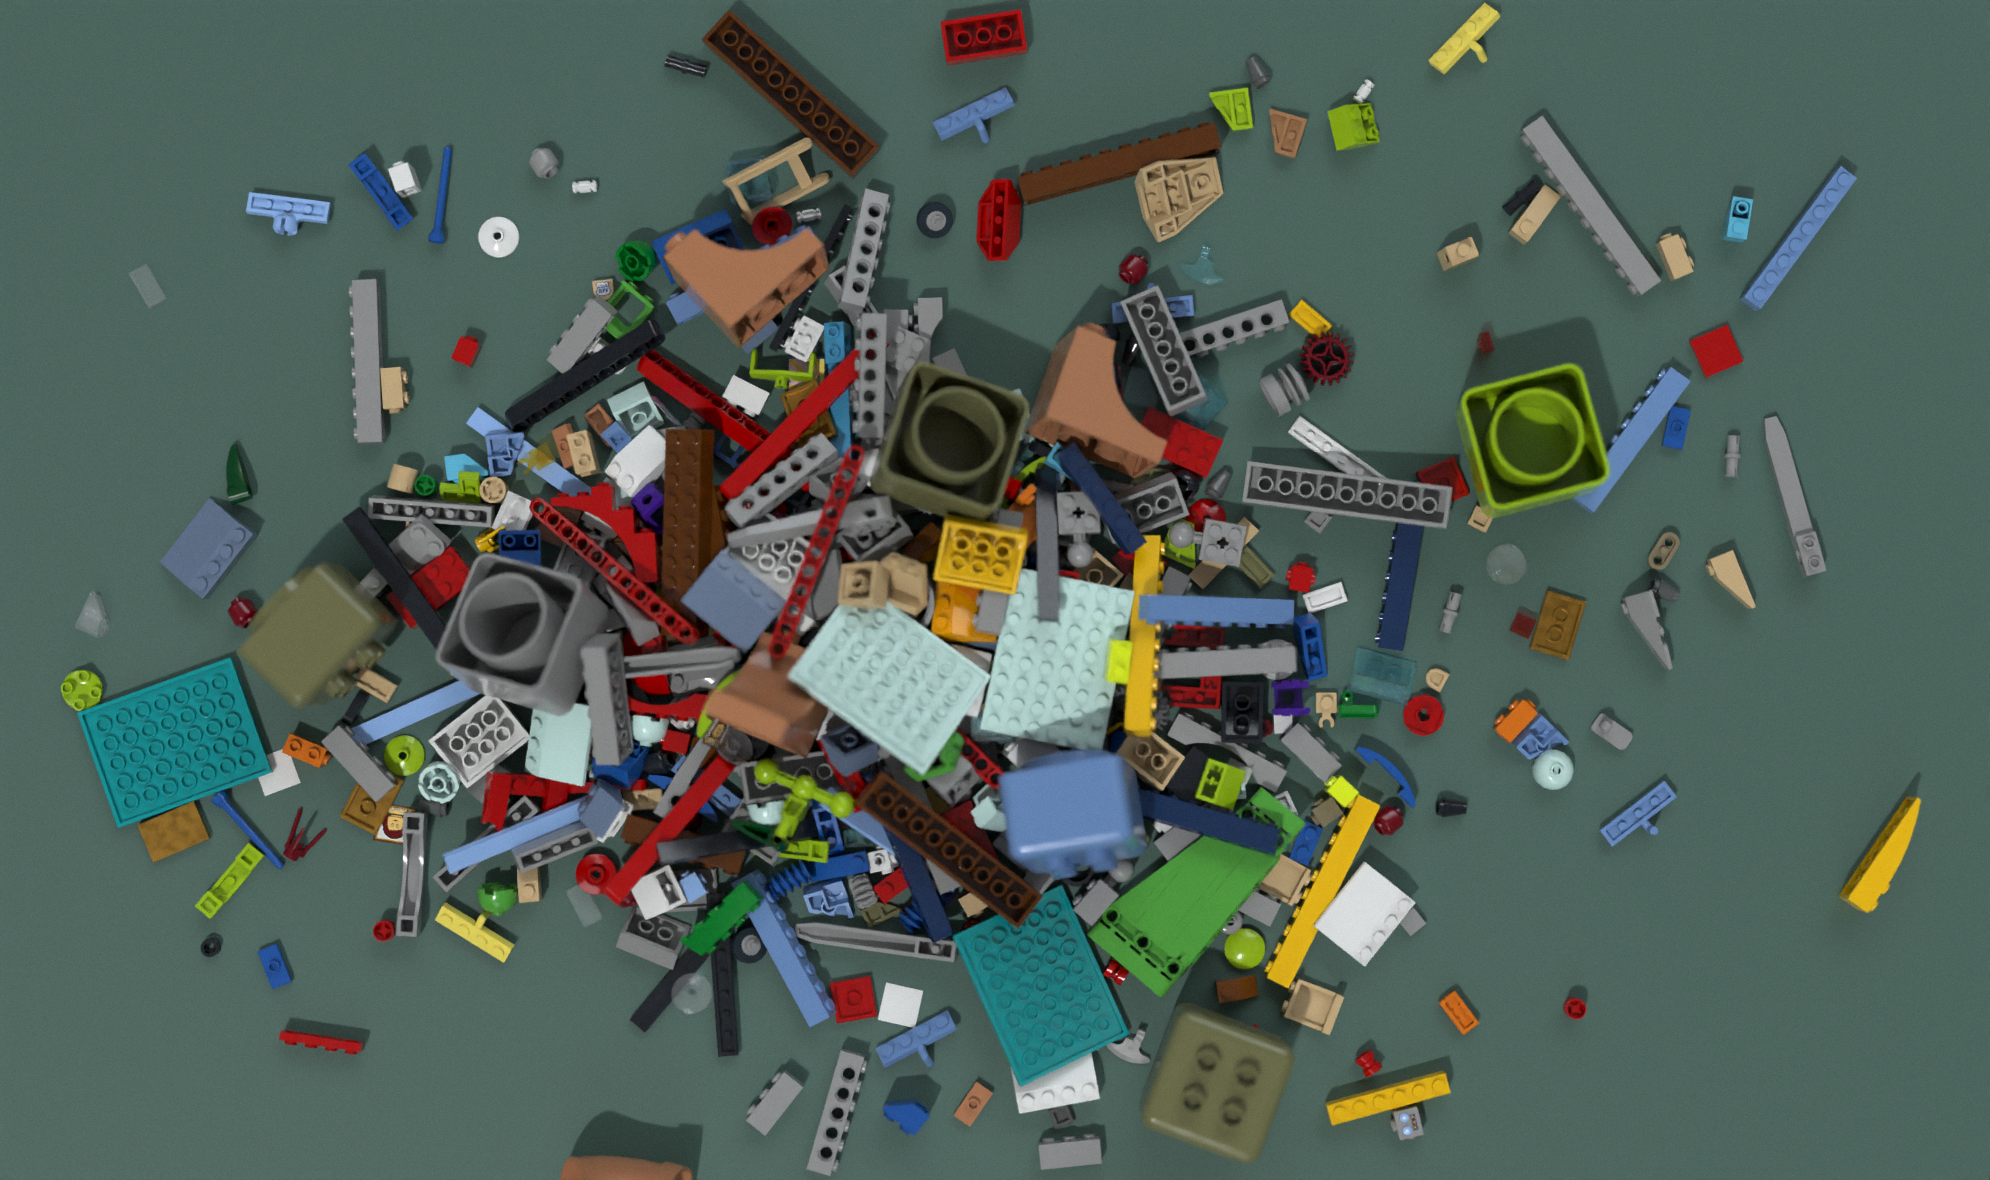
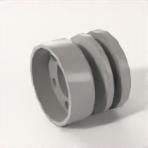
(1284, 389)

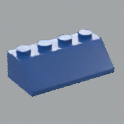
(715, 228)

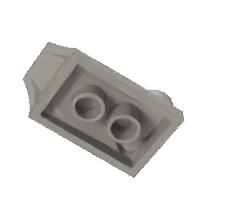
(419, 544)
(698, 681)

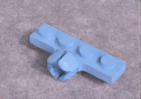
(288, 211)

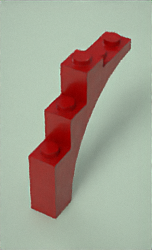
(602, 504)

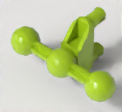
(803, 789)

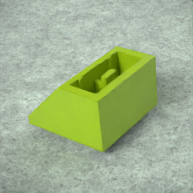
(1353, 126)
(1220, 783)

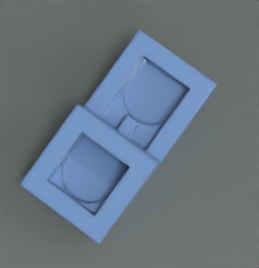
(616, 437)

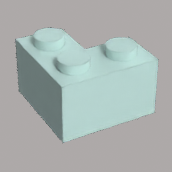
(989, 809)

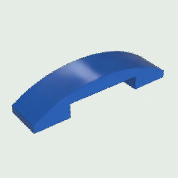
(381, 191)
(1405, 792)
(707, 810)

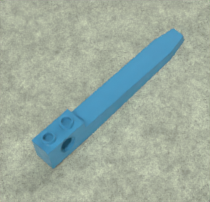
(837, 347)

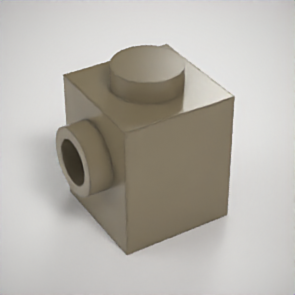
(1325, 811)

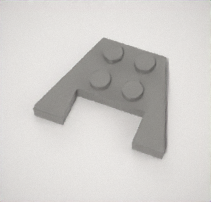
(904, 350)

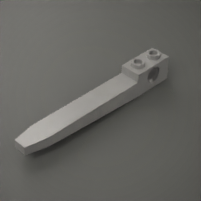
(1792, 500)
(854, 515)
(679, 661)
(682, 780)
(877, 940)

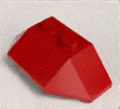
(998, 220)
(654, 683)

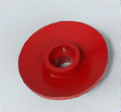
(770, 233)
(1204, 508)
(585, 870)

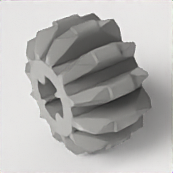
(862, 891)

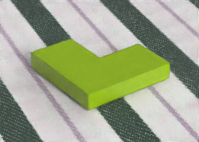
(466, 491)

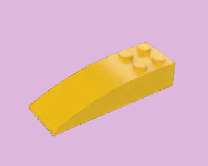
(1882, 859)

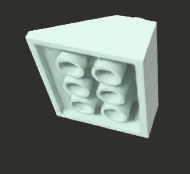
(560, 745)

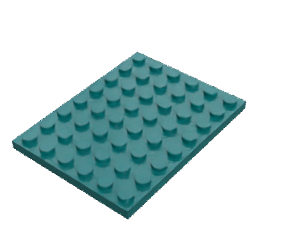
(175, 742)
(1041, 987)

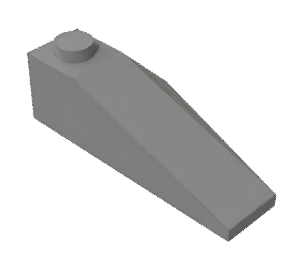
(1642, 613)

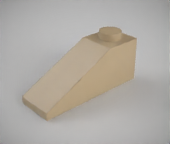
(1534, 215)
(1729, 575)
(529, 885)

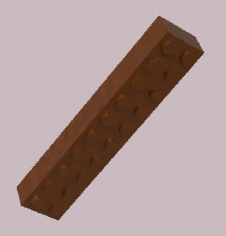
(791, 94)
(1117, 164)
(686, 518)
(948, 849)

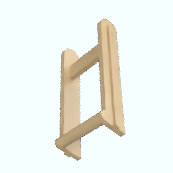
(788, 154)

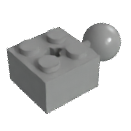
(1183, 535)
(1079, 553)
(957, 785)
(1101, 892)

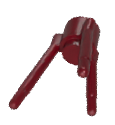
(294, 848)

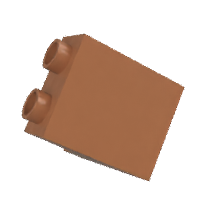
(744, 287)
(1084, 408)
(767, 702)

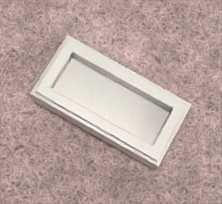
(1324, 597)

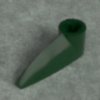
(237, 479)
(761, 833)

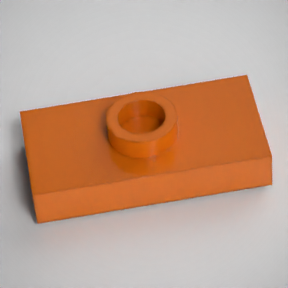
(1458, 1012)

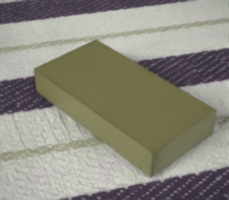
(1254, 568)

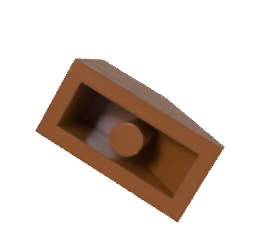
(1236, 988)

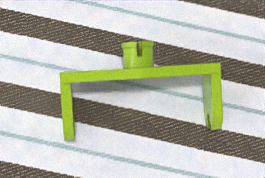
(782, 376)

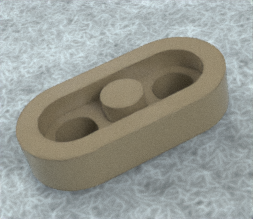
(1663, 551)

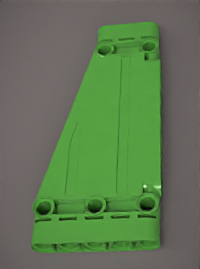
(1190, 900)

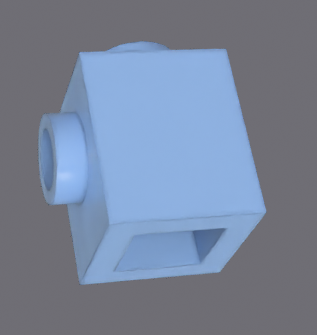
(693, 885)

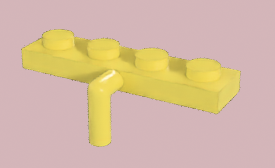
(1464, 39)
(475, 931)

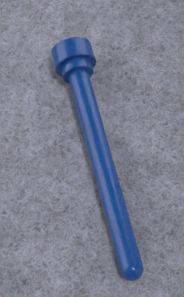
(436, 234)
(223, 802)

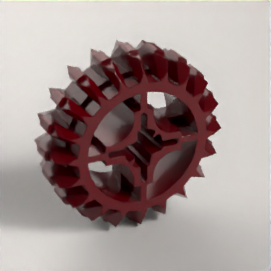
(1325, 367)

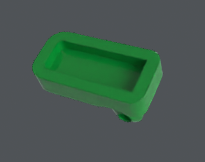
(1348, 710)

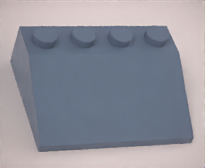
(208, 549)
(733, 601)

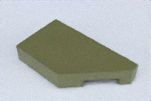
(878, 913)

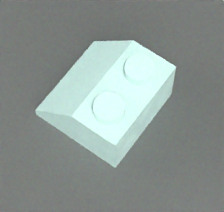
(635, 410)

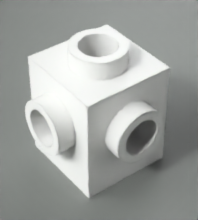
(881, 861)

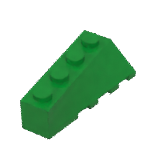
(723, 919)

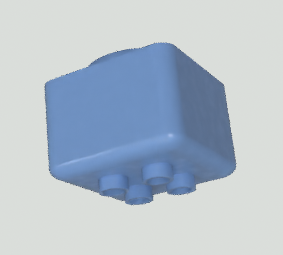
(1073, 812)

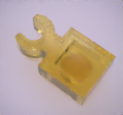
(540, 457)

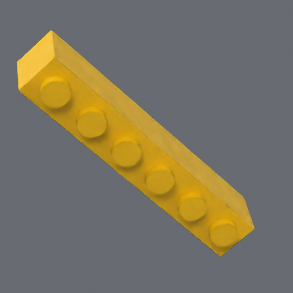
(1387, 1097)

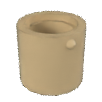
(402, 478)
(494, 490)

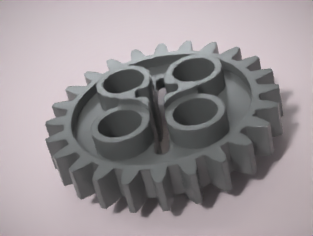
(1119, 708)

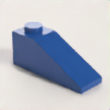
(1310, 646)
(828, 829)
(839, 866)

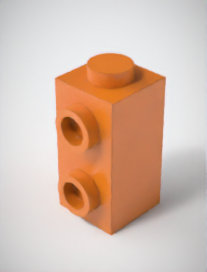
(1518, 717)
(306, 750)

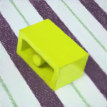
(1117, 661)
(1340, 790)

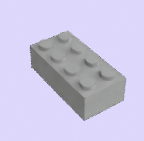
(1152, 503)

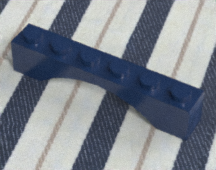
(1115, 518)

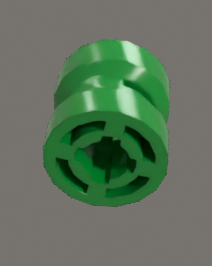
(426, 485)

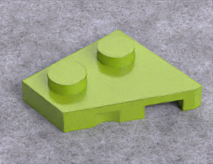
(1234, 108)
(1182, 555)

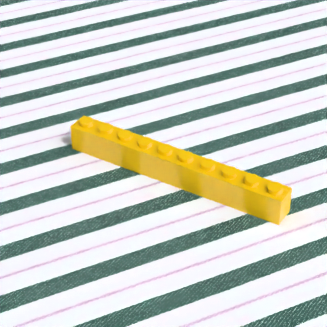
(1143, 662)
(1321, 891)

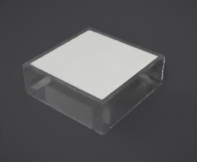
(1281, 724)

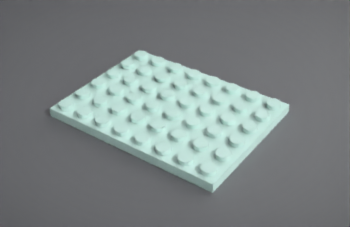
(1051, 673)
(890, 680)

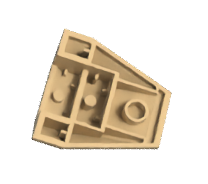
(1176, 193)

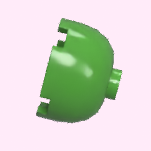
(497, 897)

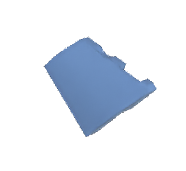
(502, 452)
(1538, 737)
(828, 898)

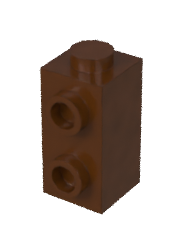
(924, 545)

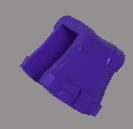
(637, 503)
(1294, 708)

